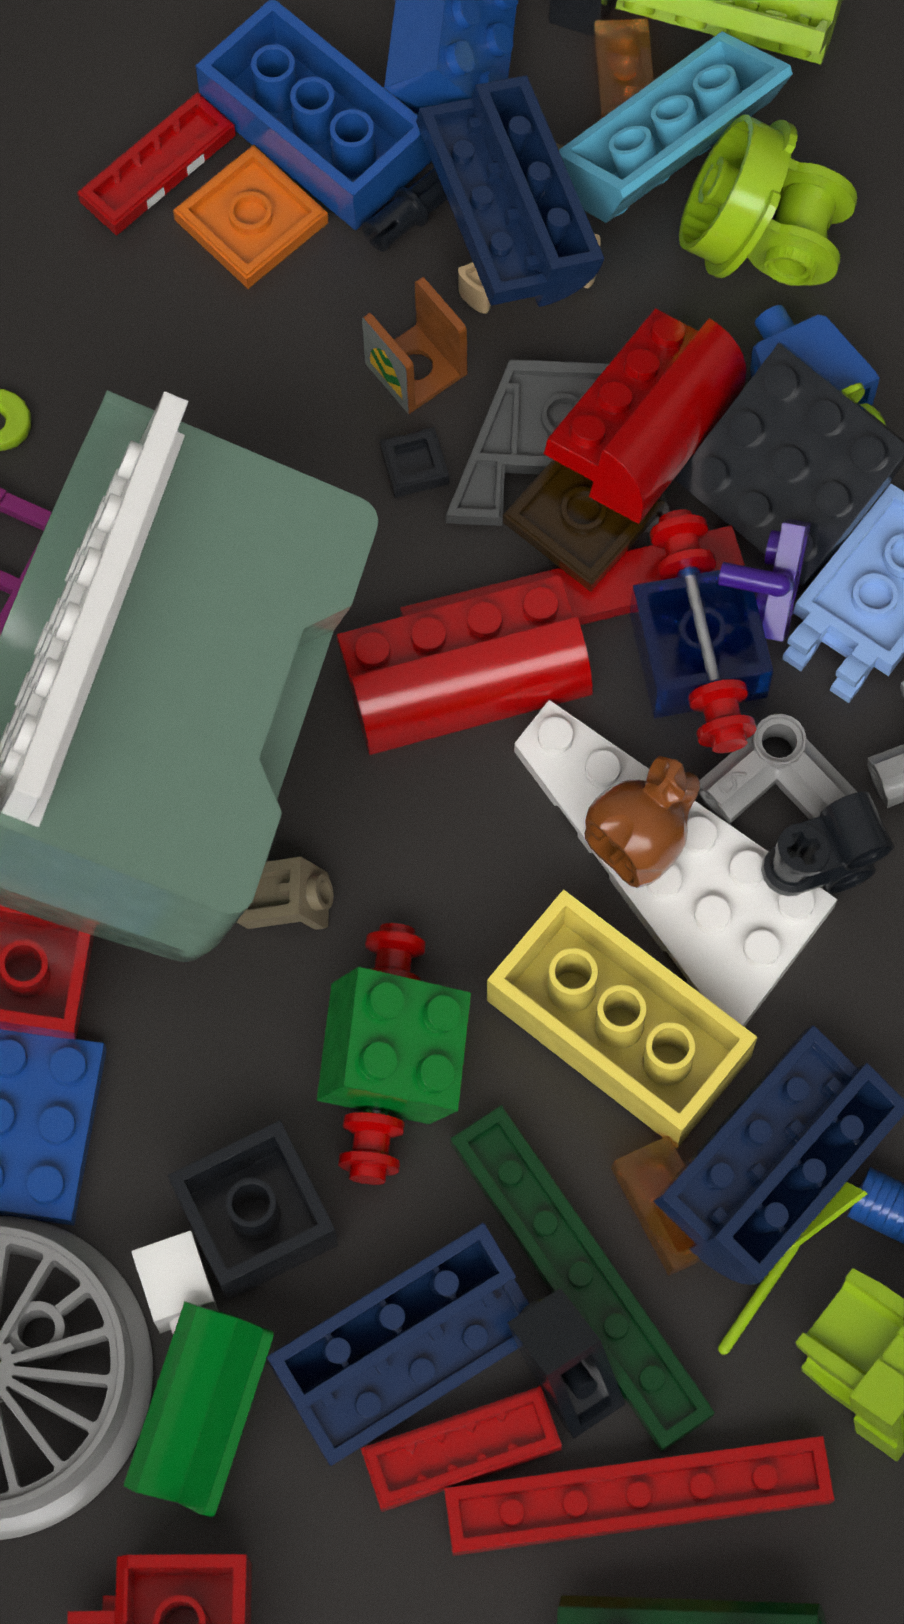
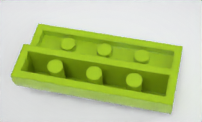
(781, 26)

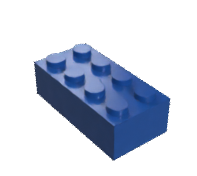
(447, 49)
(313, 113)

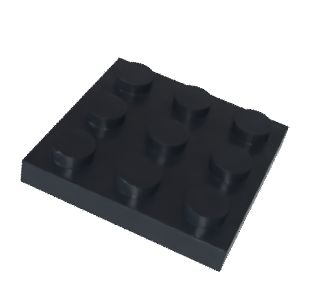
(794, 453)

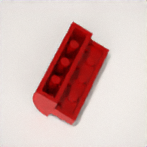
(649, 411)
(465, 664)

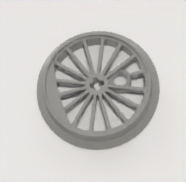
(128, 1382)

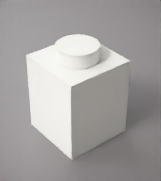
(170, 1275)

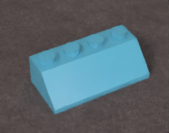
(670, 123)

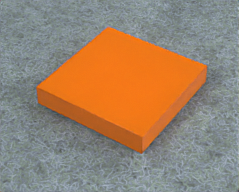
(250, 216)

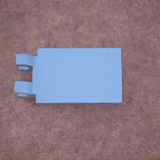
(858, 600)

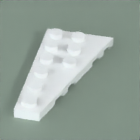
(712, 904)

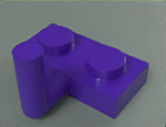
(778, 588)

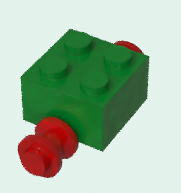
(391, 1051)

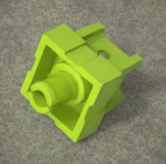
(859, 1358)

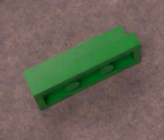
(199, 1408)

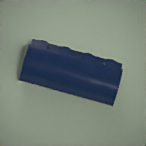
(511, 193)
(780, 1158)
(402, 1344)

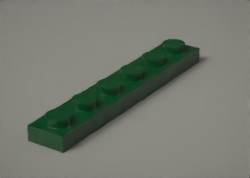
(572, 1260)

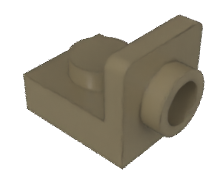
(290, 893)

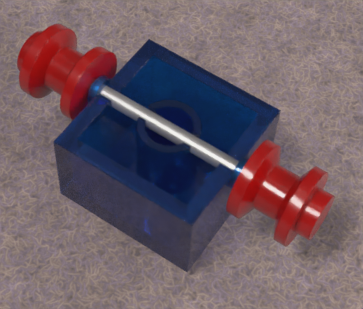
(699, 639)

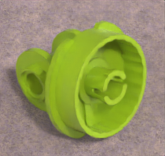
(740, 190)

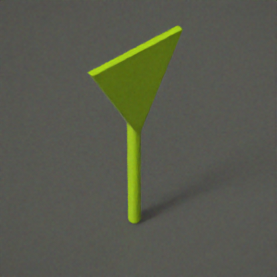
(842, 1201)

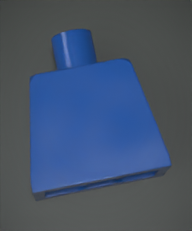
(819, 345)

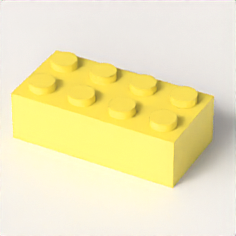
(620, 1018)

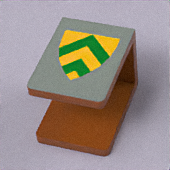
(437, 335)

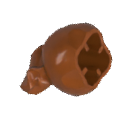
(643, 823)

